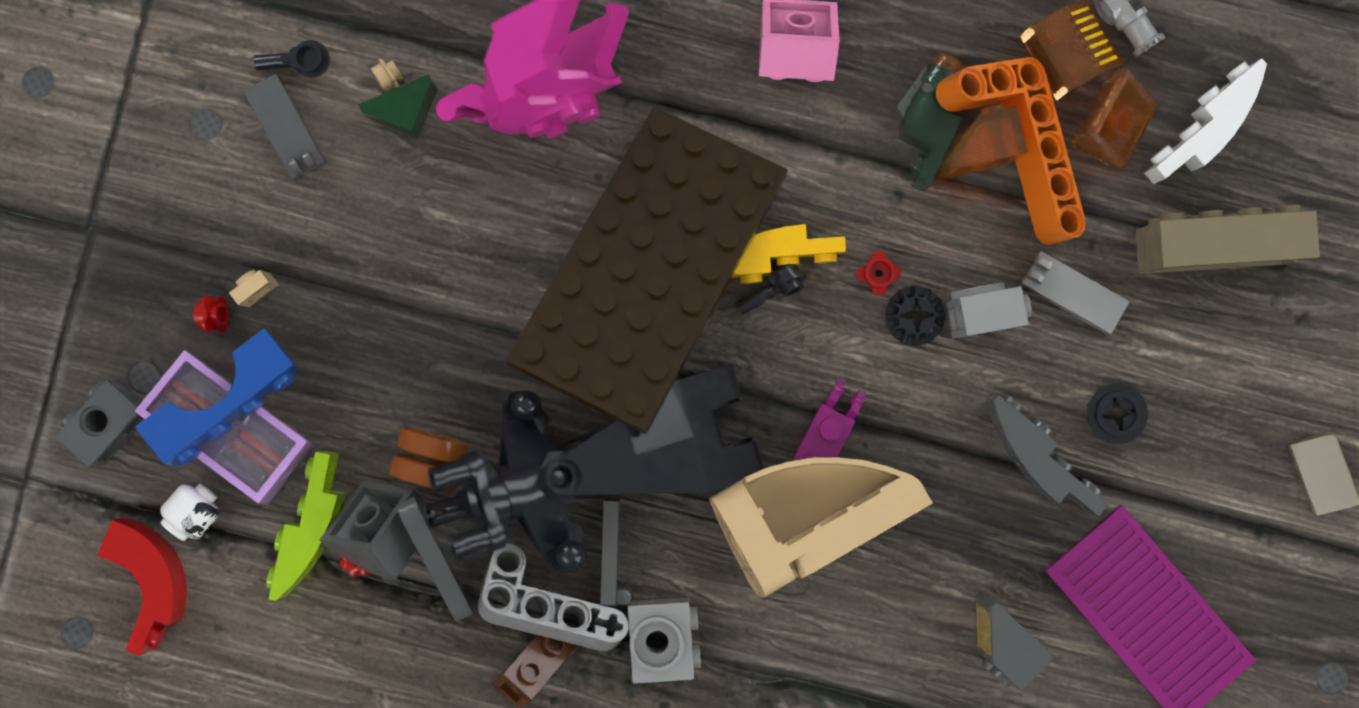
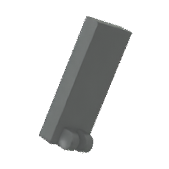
(285, 127)
(610, 591)

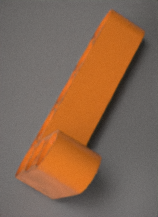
(1046, 167)

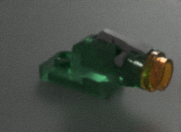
(926, 122)

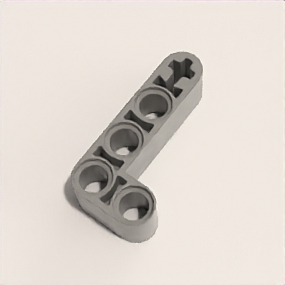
(553, 607)

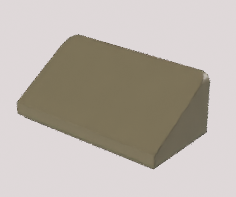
(1324, 473)

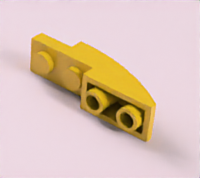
(785, 246)

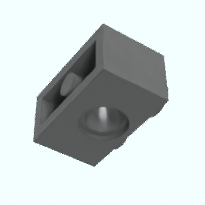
(82, 432)

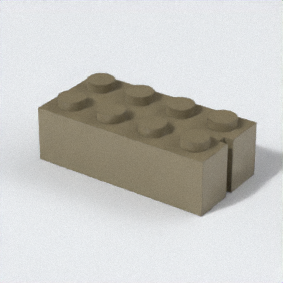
(1227, 240)

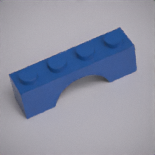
(259, 370)

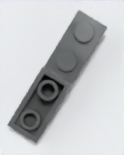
(1030, 448)

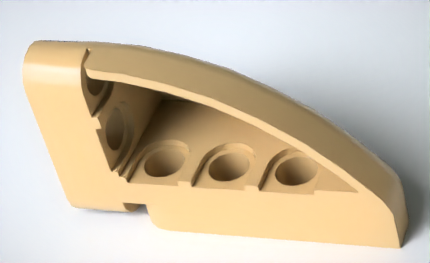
(809, 514)

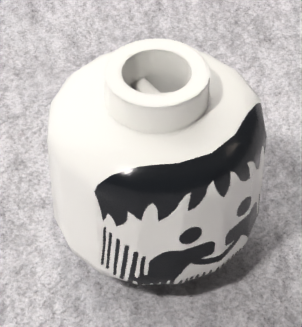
(189, 511)

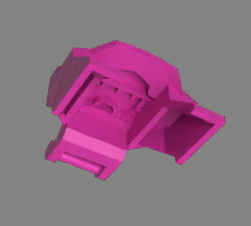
(530, 81)

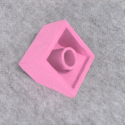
(799, 40)

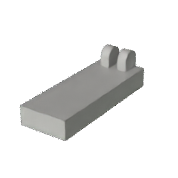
(1074, 293)

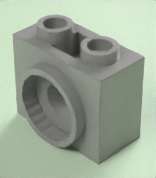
(987, 309)
(678, 656)

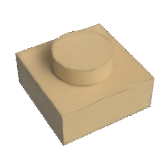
(253, 287)

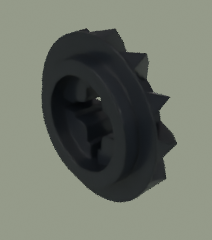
(903, 328)
(1130, 424)

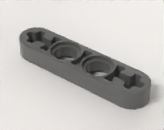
(434, 558)

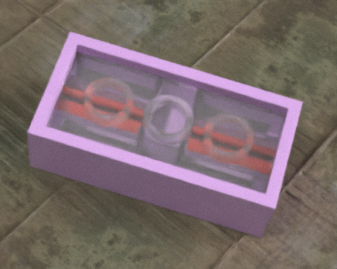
(257, 451)

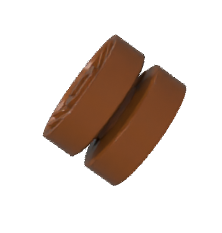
(427, 451)

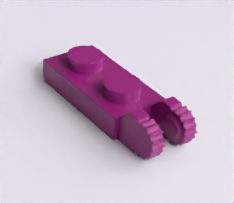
(828, 427)

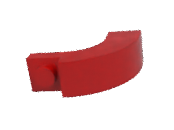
(158, 574)

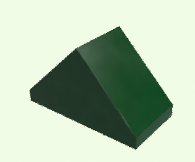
(404, 106)

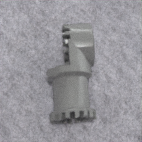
(1133, 24)

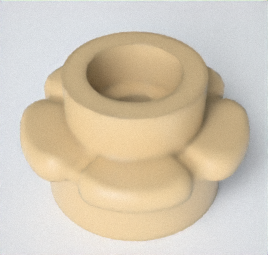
(387, 75)

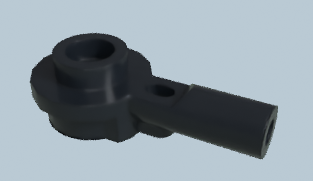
(308, 58)
(784, 281)

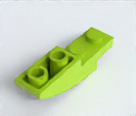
(300, 541)

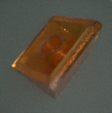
(1116, 120)

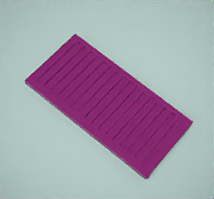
(1149, 613)

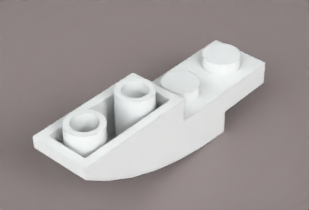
(1216, 122)

